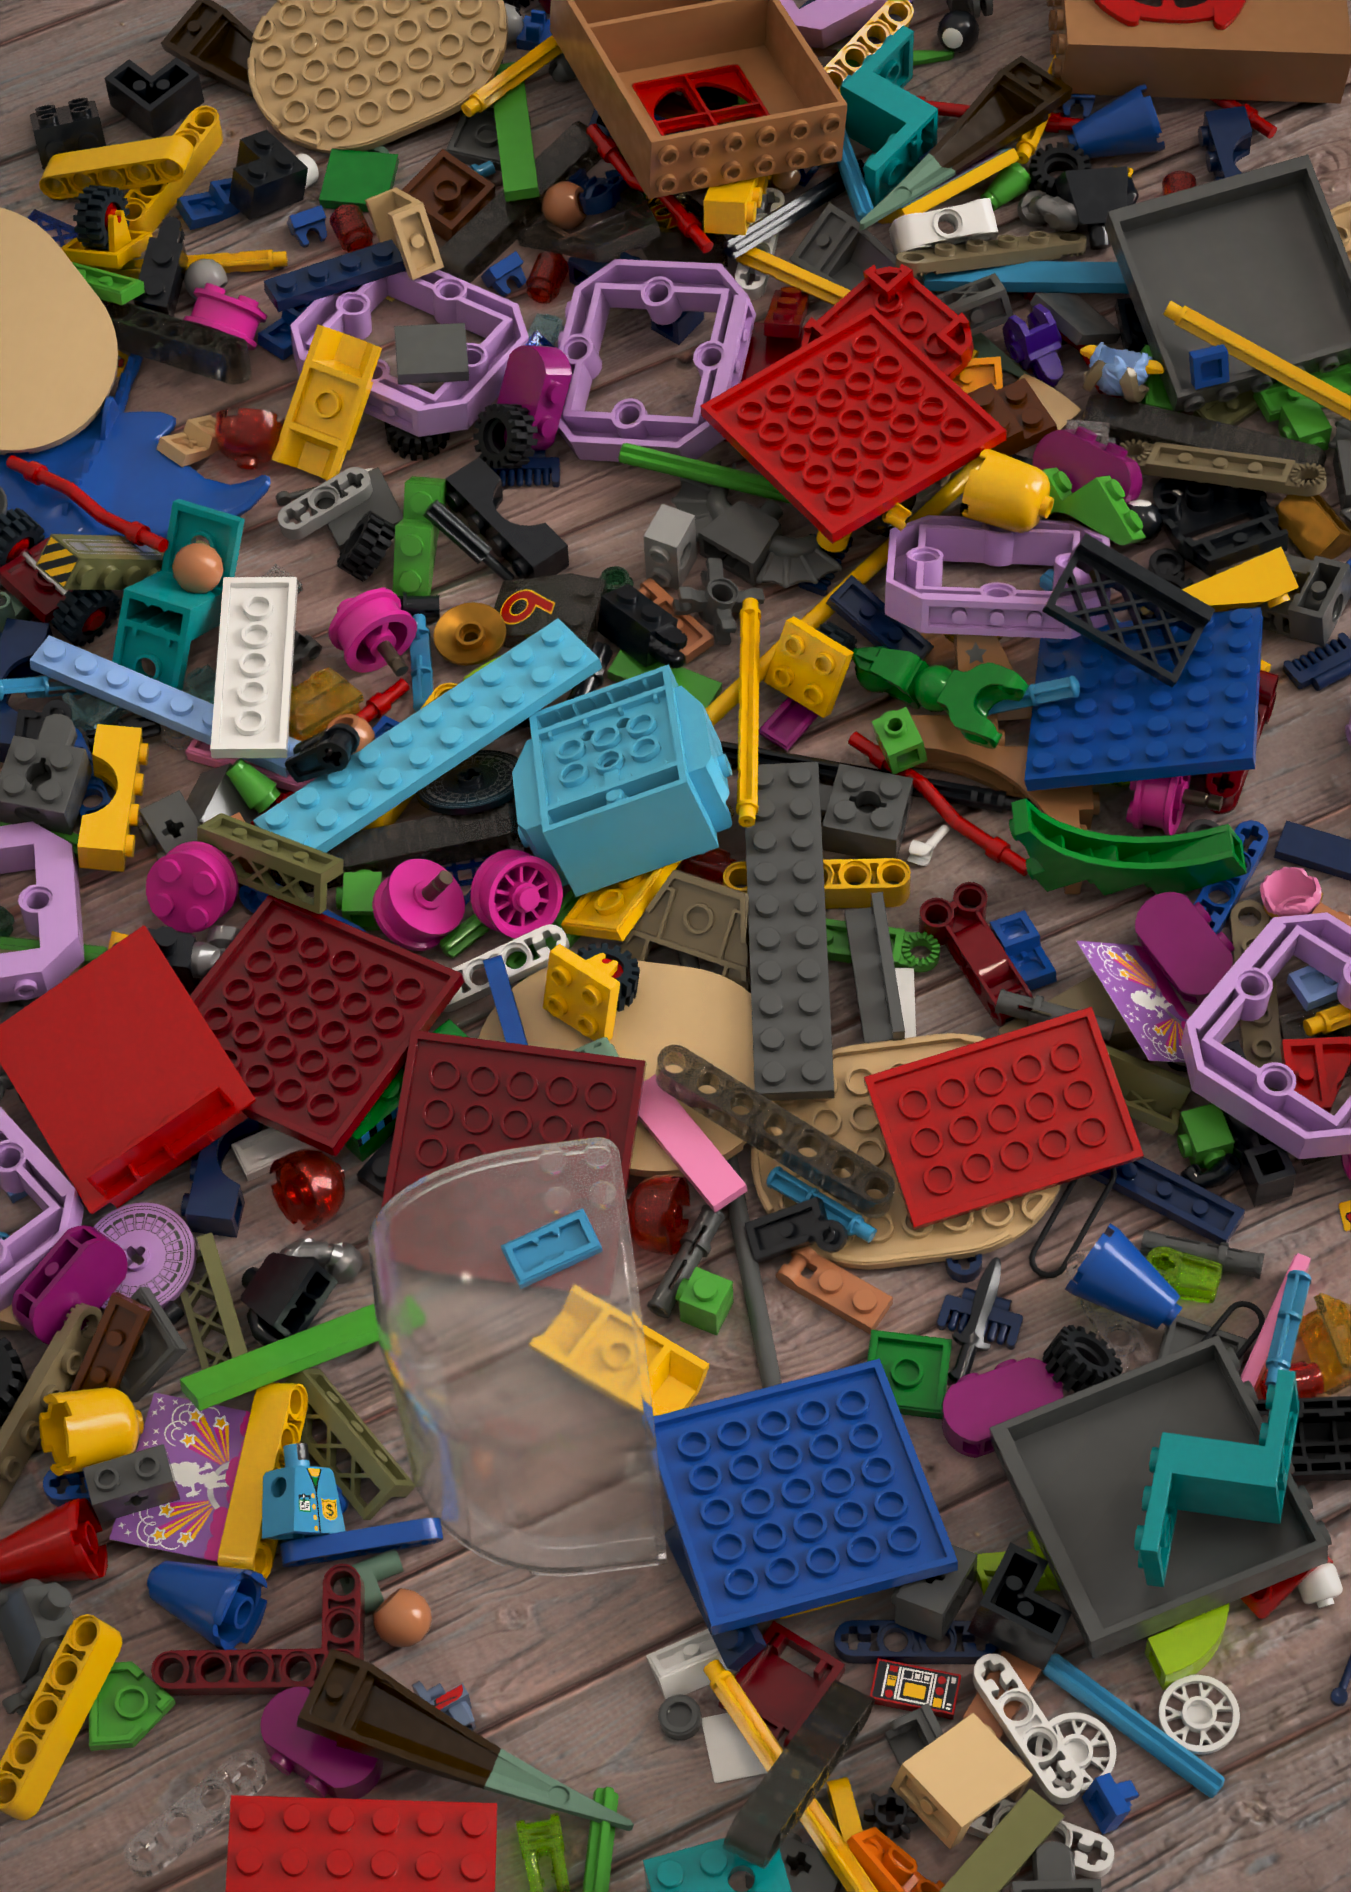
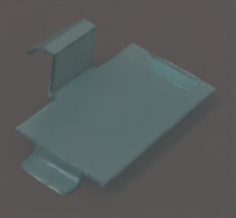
(548, 326)
(201, 683)

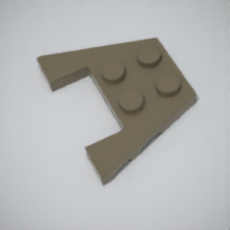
(699, 921)

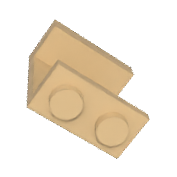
(407, 224)
(960, 1778)

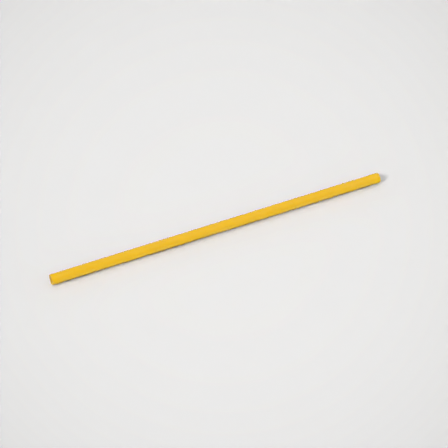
(863, 573)

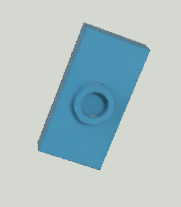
(551, 1248)

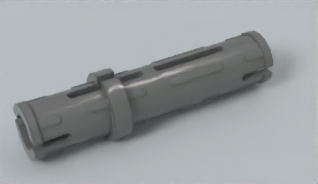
(1009, 1003)
(706, 1223)
(1232, 1259)

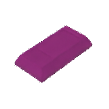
(787, 724)

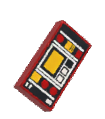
(912, 1686)

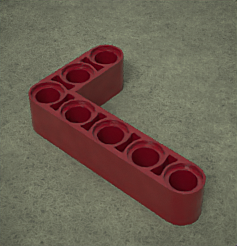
(278, 1660)

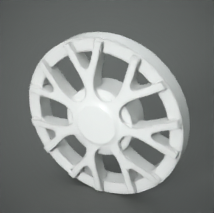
(1199, 1713)
(1080, 1747)

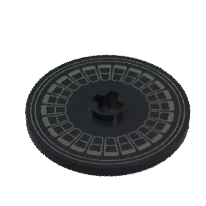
(472, 786)

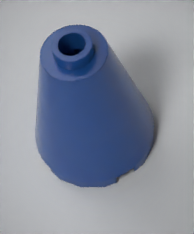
(1120, 127)
(1125, 1282)
(211, 1600)

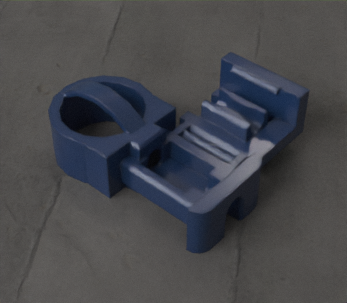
(599, 193)

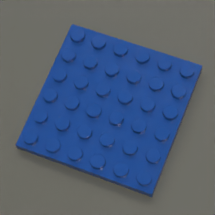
(1139, 727)
(799, 1497)

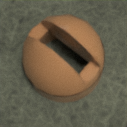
(785, 181)

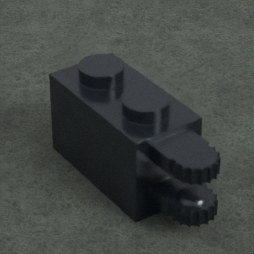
(163, 268)
(641, 628)

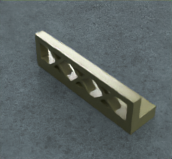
(270, 850)
(1150, 1090)
(224, 1308)
(356, 1438)

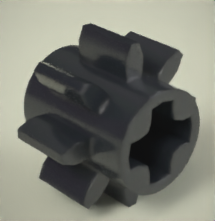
(894, 1803)

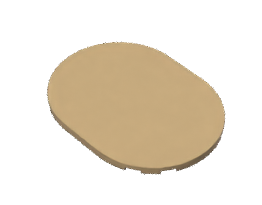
(371, 67)
(53, 342)
(670, 1008)
(853, 1124)

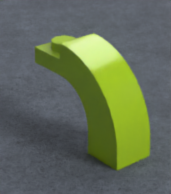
(1186, 1646)

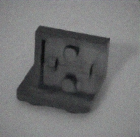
(66, 128)

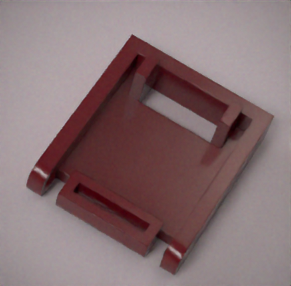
(782, 1691)

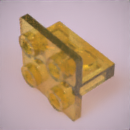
(320, 701)
(1328, 1341)

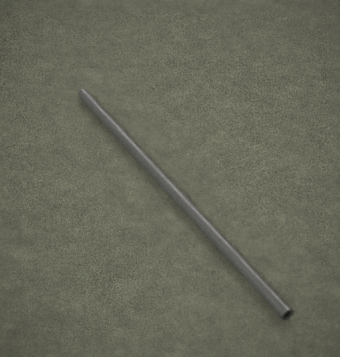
(749, 1269)

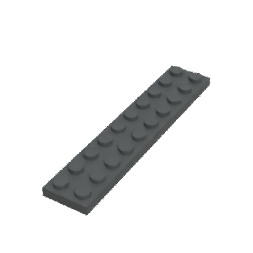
(789, 937)

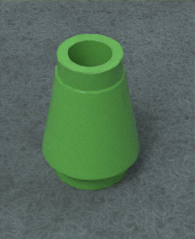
(1007, 185)
(253, 786)

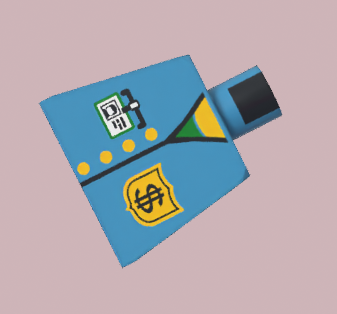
(300, 1499)

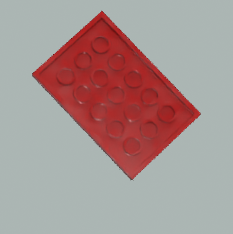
(1003, 1118)

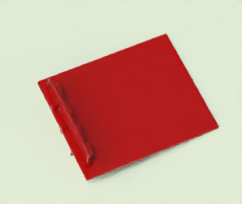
(122, 1072)

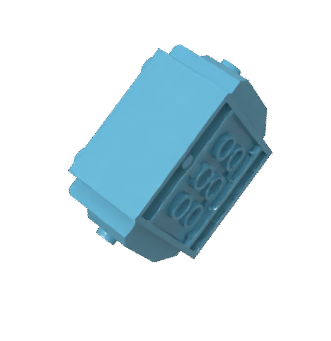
(621, 782)

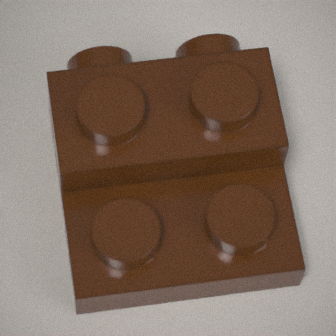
(450, 193)
(1017, 411)

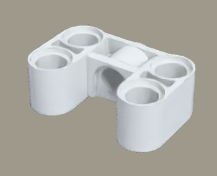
(921, 230)

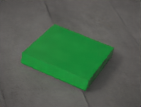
(356, 177)
(915, 1370)

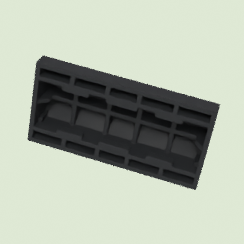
(1321, 1439)

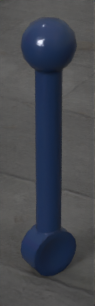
(1339, 1695)

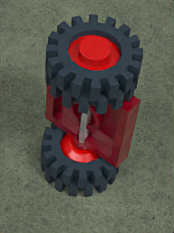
(75, 613)

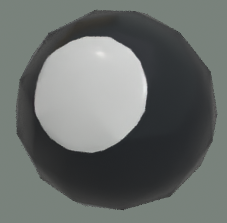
(958, 31)
(1150, 518)

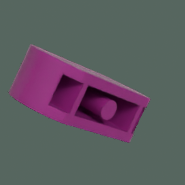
(540, 382)
(1085, 459)
(1183, 944)
(75, 1271)
(992, 1398)
(312, 1756)

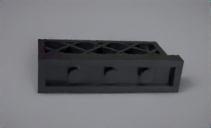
(1139, 589)

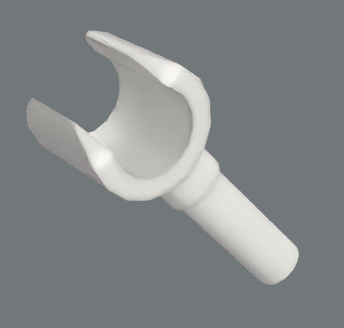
(922, 852)

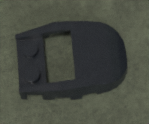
(1197, 507)

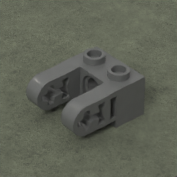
(1316, 610)

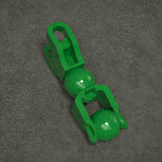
(960, 694)

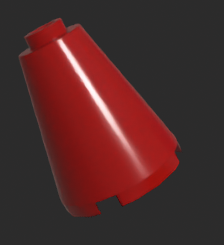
(55, 1547)

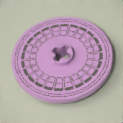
(162, 1242)

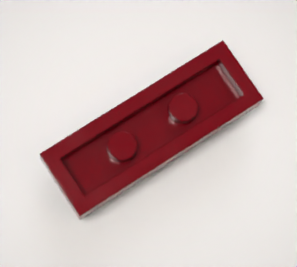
(786, 313)

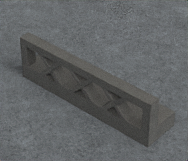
(982, 303)
(874, 972)

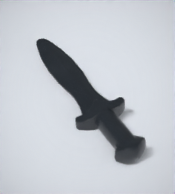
(972, 1336)

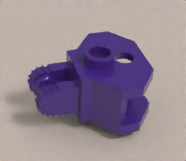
(1036, 346)

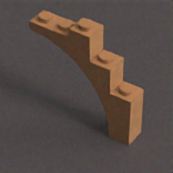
(1002, 770)

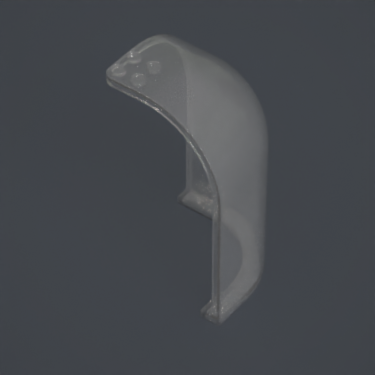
(529, 1402)

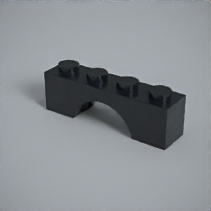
(529, 549)
(1264, 1165)

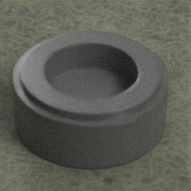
(680, 1717)

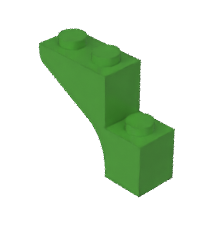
(1097, 506)
(417, 537)

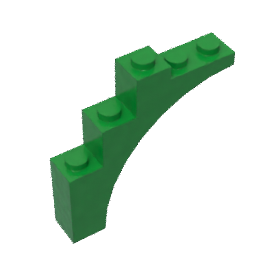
(1114, 863)

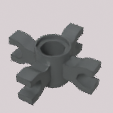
(715, 602)

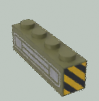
(97, 561)

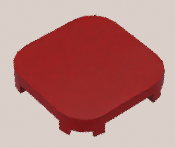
(911, 310)

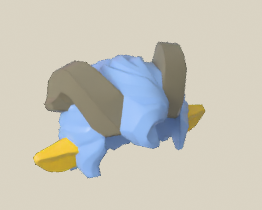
(1119, 371)

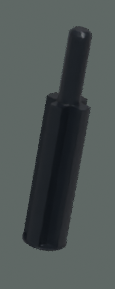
(464, 538)

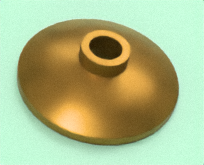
(467, 623)

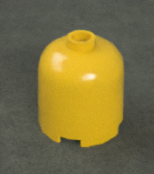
(1007, 493)
(88, 1428)

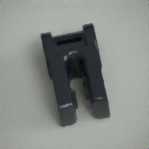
(323, 753)

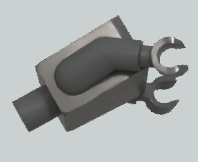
(33, 1626)

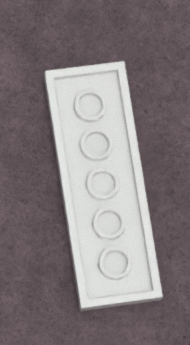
(254, 668)

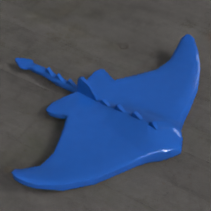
(122, 472)

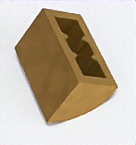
(1313, 526)

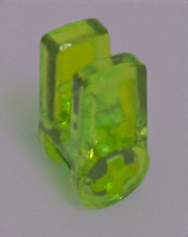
(1189, 1275)
(540, 1840)

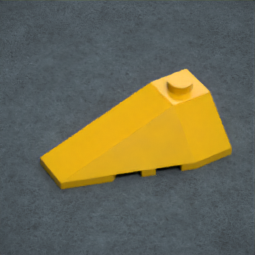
(1246, 585)

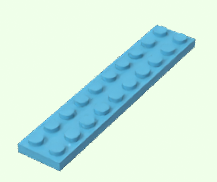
(434, 739)

